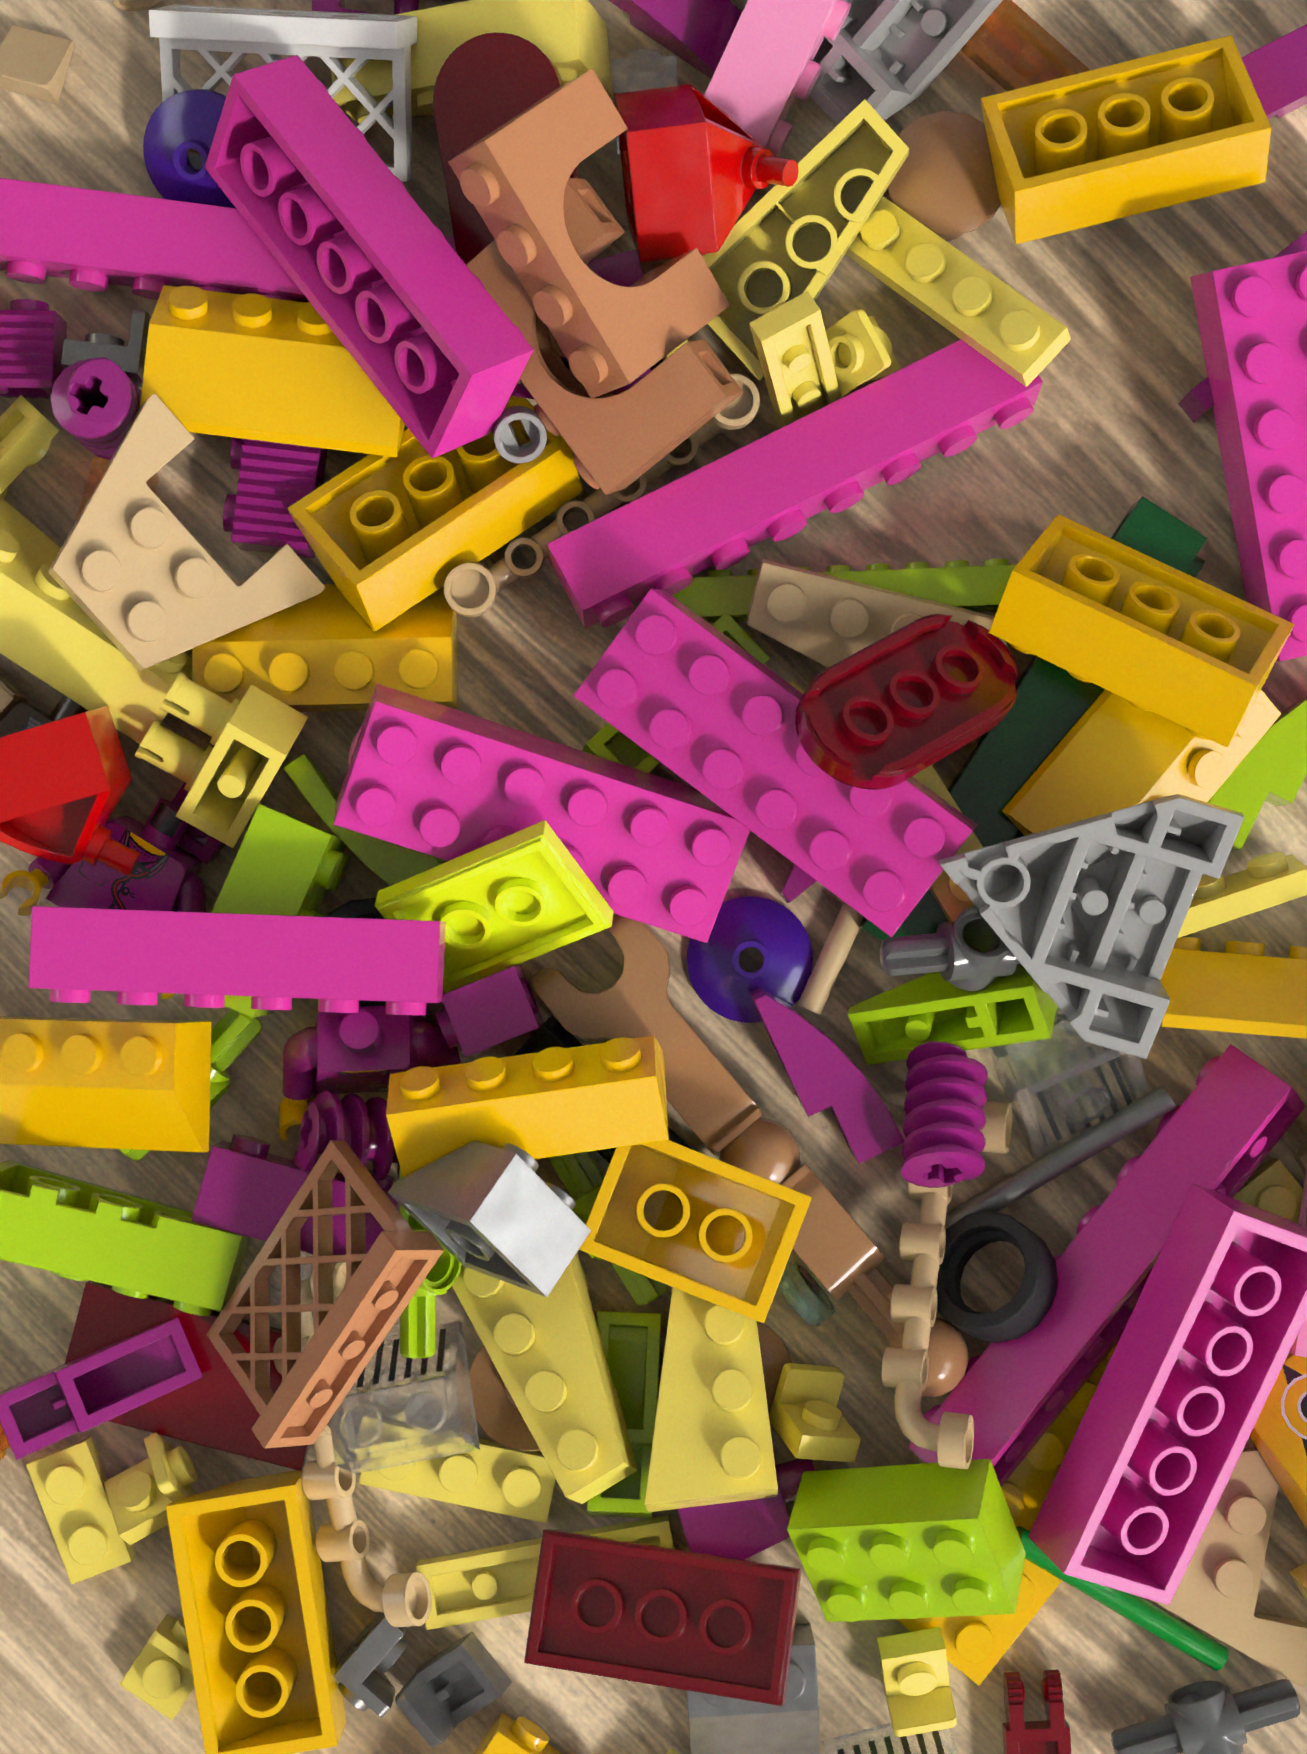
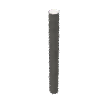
(1067, 1155)

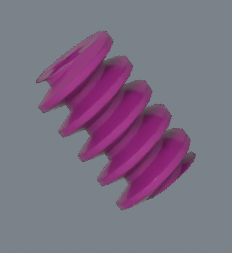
(96, 404)
(943, 1116)
(348, 1120)

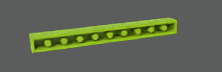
(955, 585)

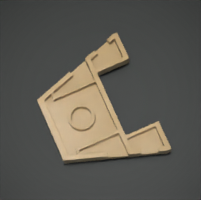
(144, 570)
(1226, 1574)

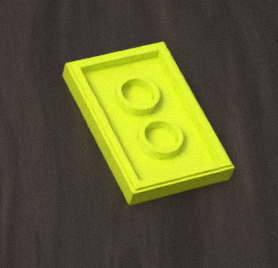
(501, 903)

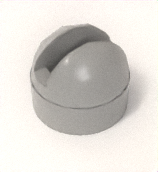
(505, 438)

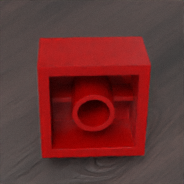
(688, 170)
(62, 789)

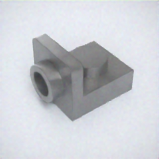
(98, 345)
(375, 1647)

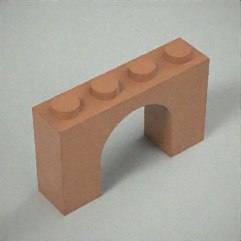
(519, 188)
(613, 433)

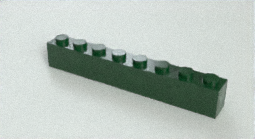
(1042, 715)

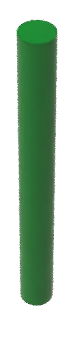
(1137, 1611)

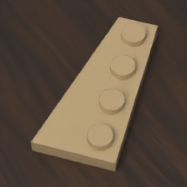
(836, 616)

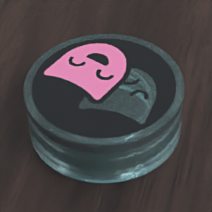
(806, 1295)

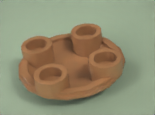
(947, 174)

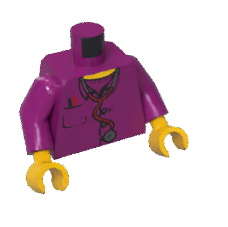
(160, 881)
(355, 1056)

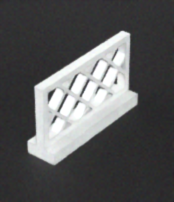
(301, 34)

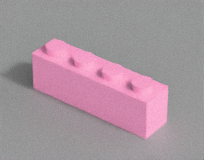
(773, 63)

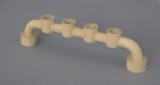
(473, 589)
(917, 1308)
(405, 1596)

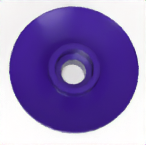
(174, 127)
(744, 924)

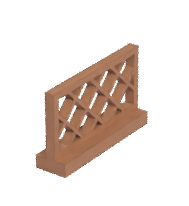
(344, 1331)

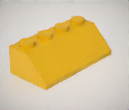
(1126, 139)
(262, 373)
(406, 521)
(1140, 629)
(331, 659)
(1126, 759)
(1236, 989)
(105, 1083)
(537, 1101)
(257, 1617)

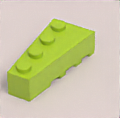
(116, 1240)

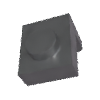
(451, 1689)

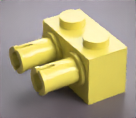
(232, 776)

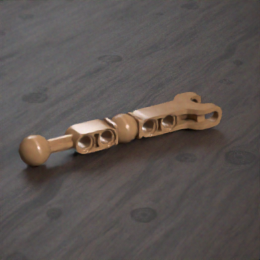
(732, 1125)

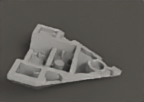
(892, 52)
(1101, 907)

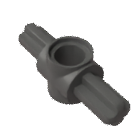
(951, 954)
(1209, 1719)

